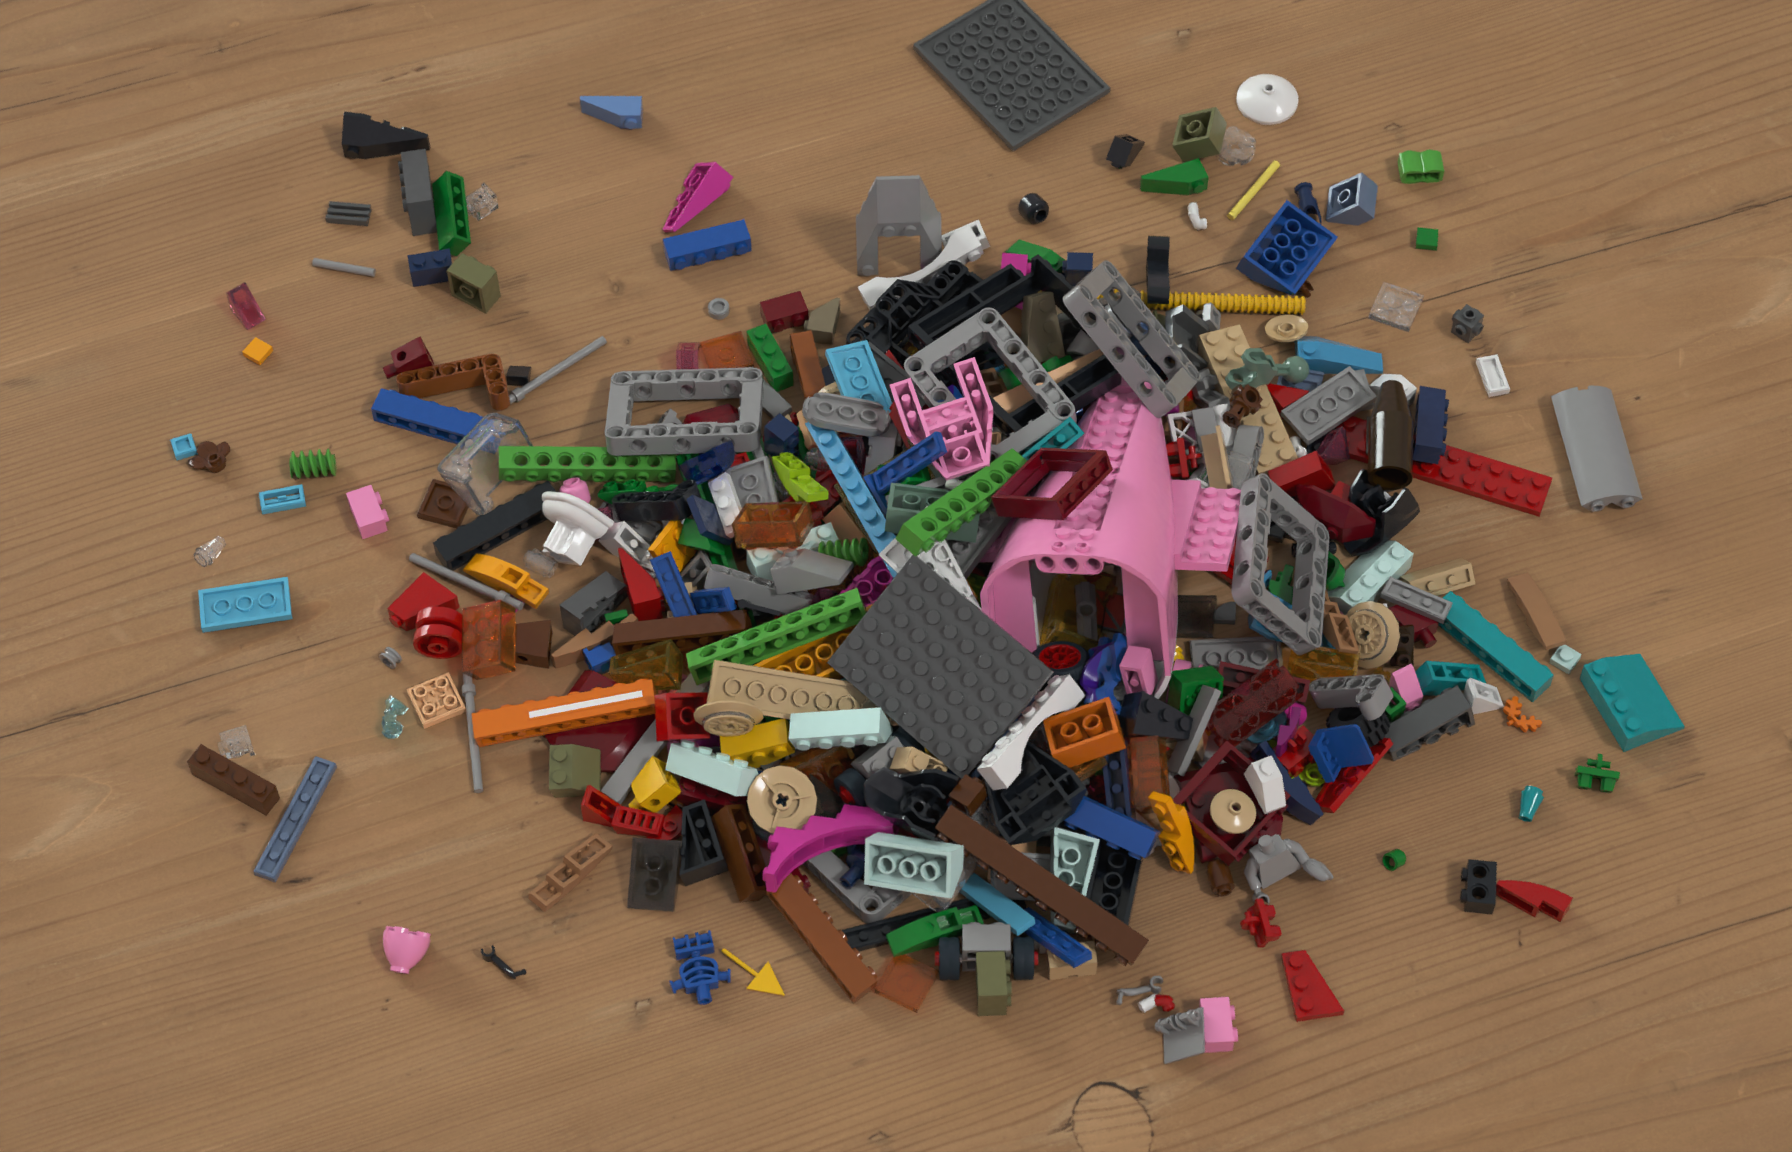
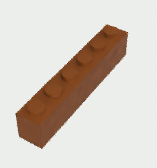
(823, 939)

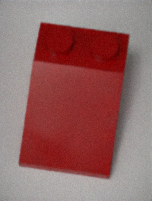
(642, 592)

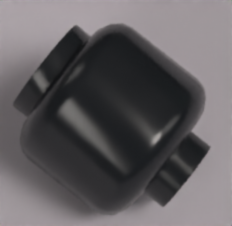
(1033, 208)

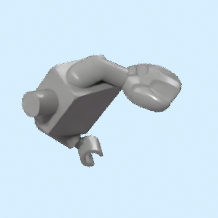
(1276, 859)

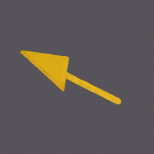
(764, 981)

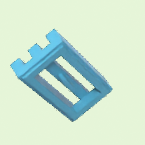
(282, 501)

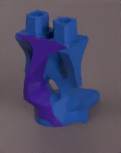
(1103, 667)

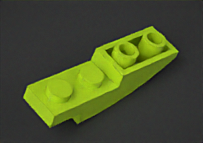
(797, 479)

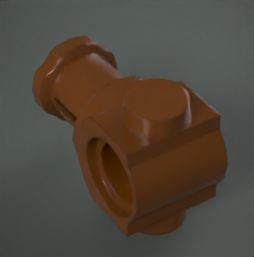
(1242, 402)

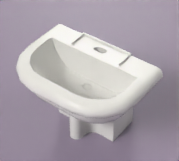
(574, 529)

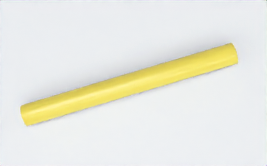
(1253, 190)

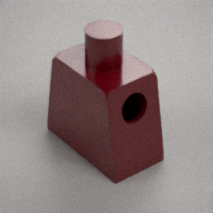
(409, 357)
(1423, 626)

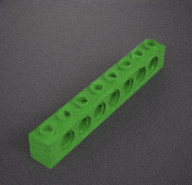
(576, 458)
(958, 505)
(779, 634)

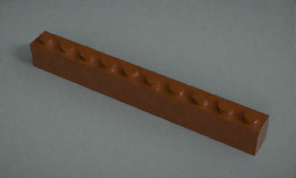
(1042, 886)

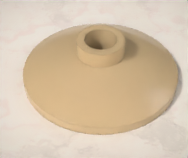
(1286, 328)
(1229, 819)

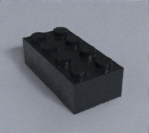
(1114, 881)

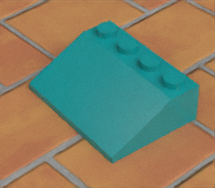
(1630, 700)

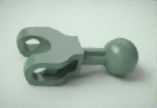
(1261, 369)

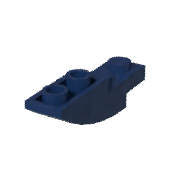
(1301, 802)

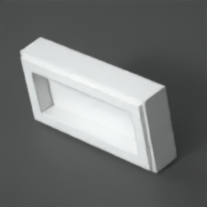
(1492, 375)

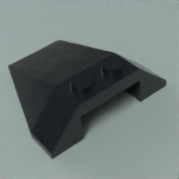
(1037, 798)

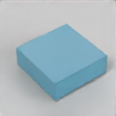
(183, 446)

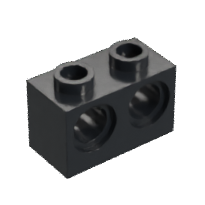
(1483, 886)

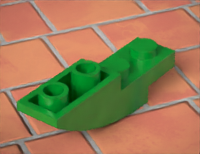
(612, 488)
(928, 930)

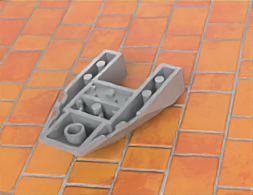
(897, 209)

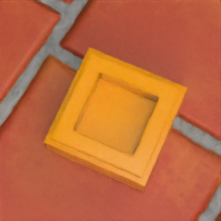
(257, 351)

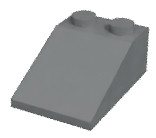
(808, 570)

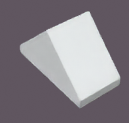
(1482, 696)

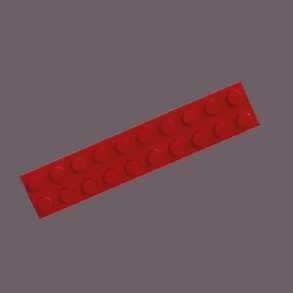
(1468, 474)

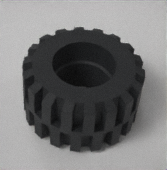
(1372, 730)

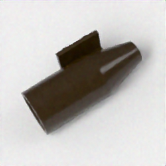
(1390, 439)

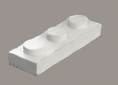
(725, 501)

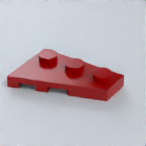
(1308, 989)

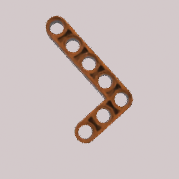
(457, 376)

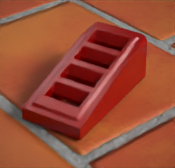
(623, 817)

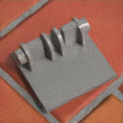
(1182, 1035)

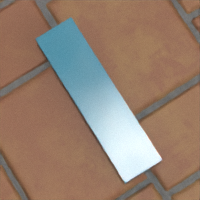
(997, 904)

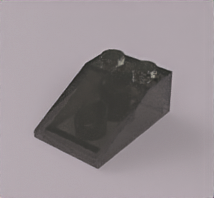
(654, 874)

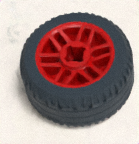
(1063, 659)

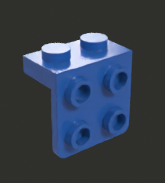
(1339, 748)

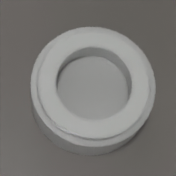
(718, 308)

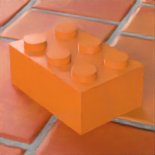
(1084, 733)

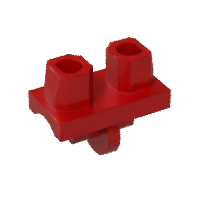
(1178, 448)
(1258, 923)

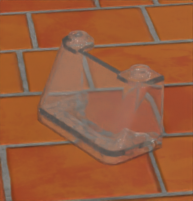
(474, 462)

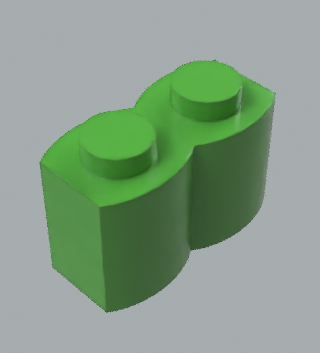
(1420, 166)

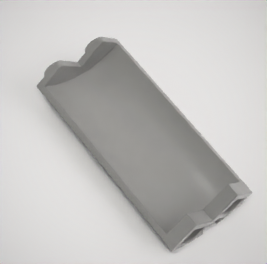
(1596, 448)

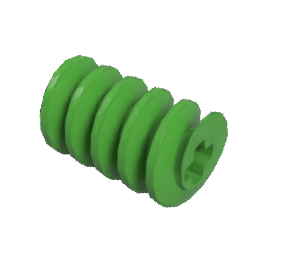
(312, 464)
(848, 551)

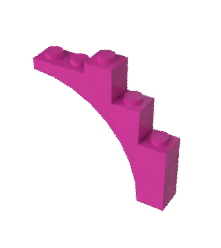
(820, 834)

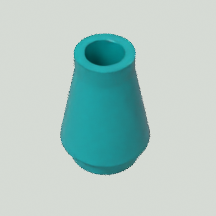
(1530, 801)

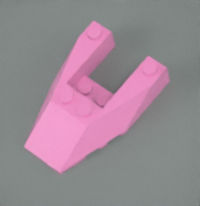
(962, 422)

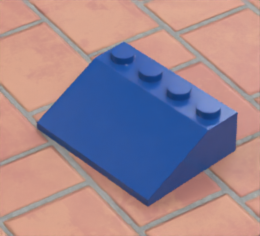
(1287, 250)

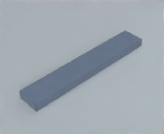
(295, 819)

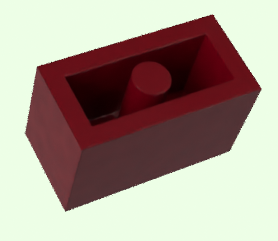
(784, 312)

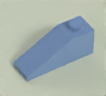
(615, 110)

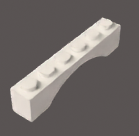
(961, 246)
(1004, 762)

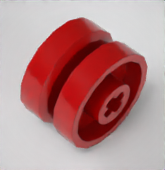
(438, 632)

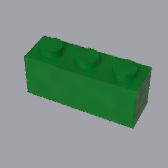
(770, 358)

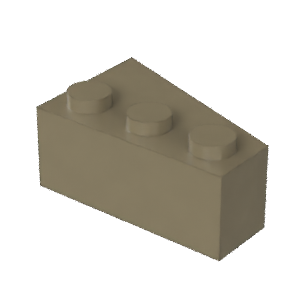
(1041, 326)

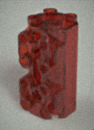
(1253, 704)

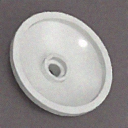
(1267, 99)

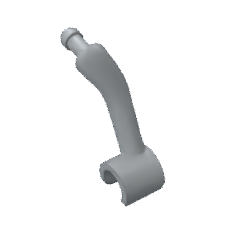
(1140, 990)

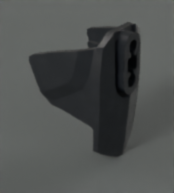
(1390, 512)
(910, 798)

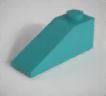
(1061, 437)
(1438, 676)

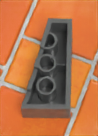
(1429, 722)

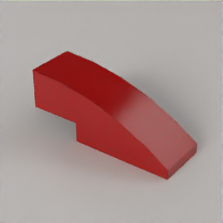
(1534, 898)

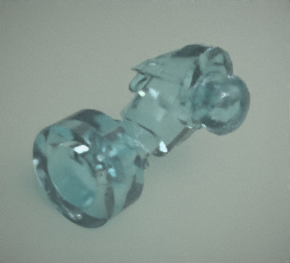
(391, 726)

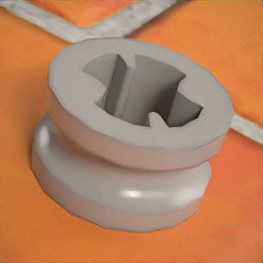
(390, 657)

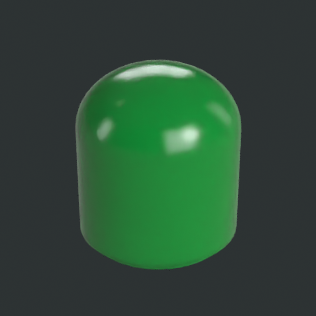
(1398, 856)

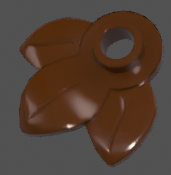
(210, 456)

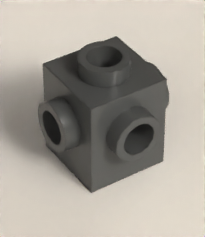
(1467, 323)

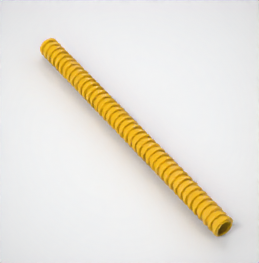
(1229, 302)

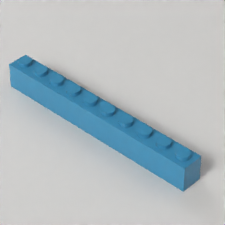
(853, 487)

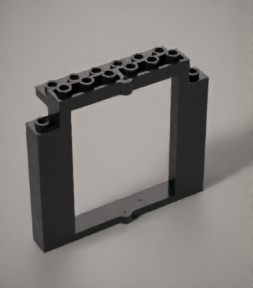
(1003, 292)

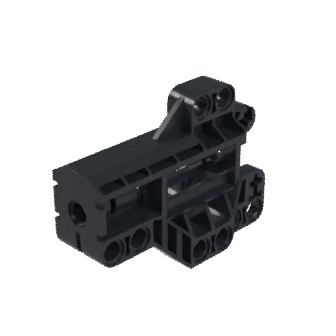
(915, 302)

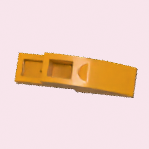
(506, 577)
(1176, 833)

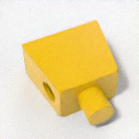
(654, 786)

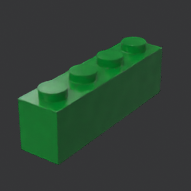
(451, 213)

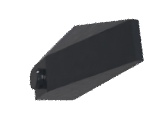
(371, 139)

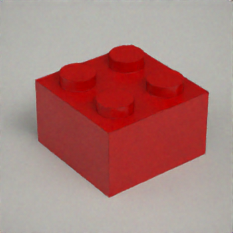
(676, 716)

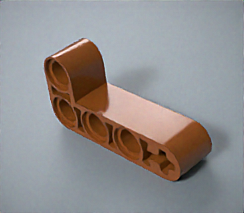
(807, 362)

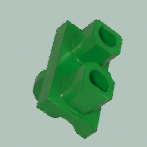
(1586, 774)

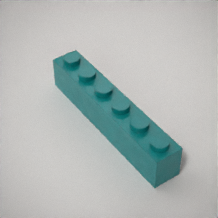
(1496, 649)

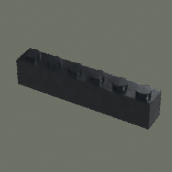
(492, 528)

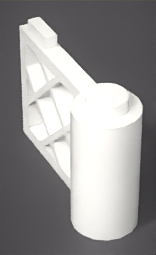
(1228, 432)

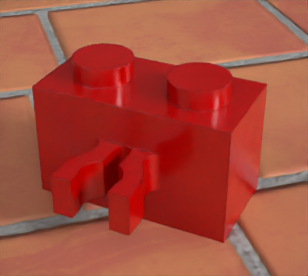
(1298, 753)

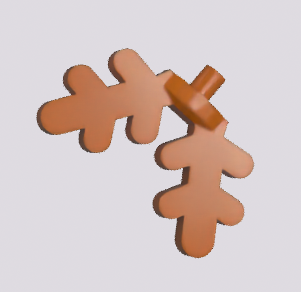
(1512, 709)

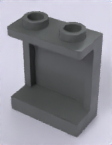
(1184, 329)

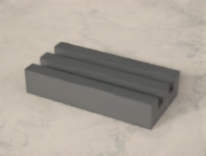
(349, 211)

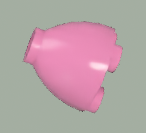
(404, 947)

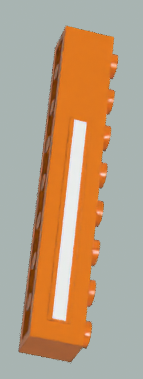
(564, 712)

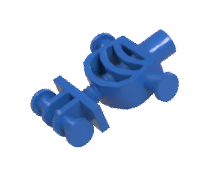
(700, 972)

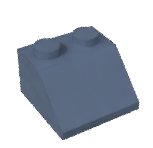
(1352, 201)

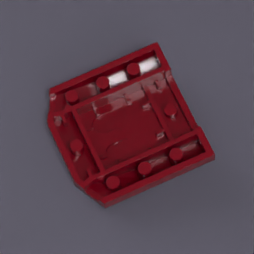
(612, 738)
(1198, 804)

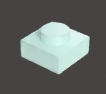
(1565, 658)

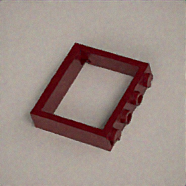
(1090, 470)
(1239, 763)

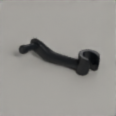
(492, 957)

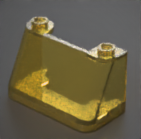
(1060, 608)

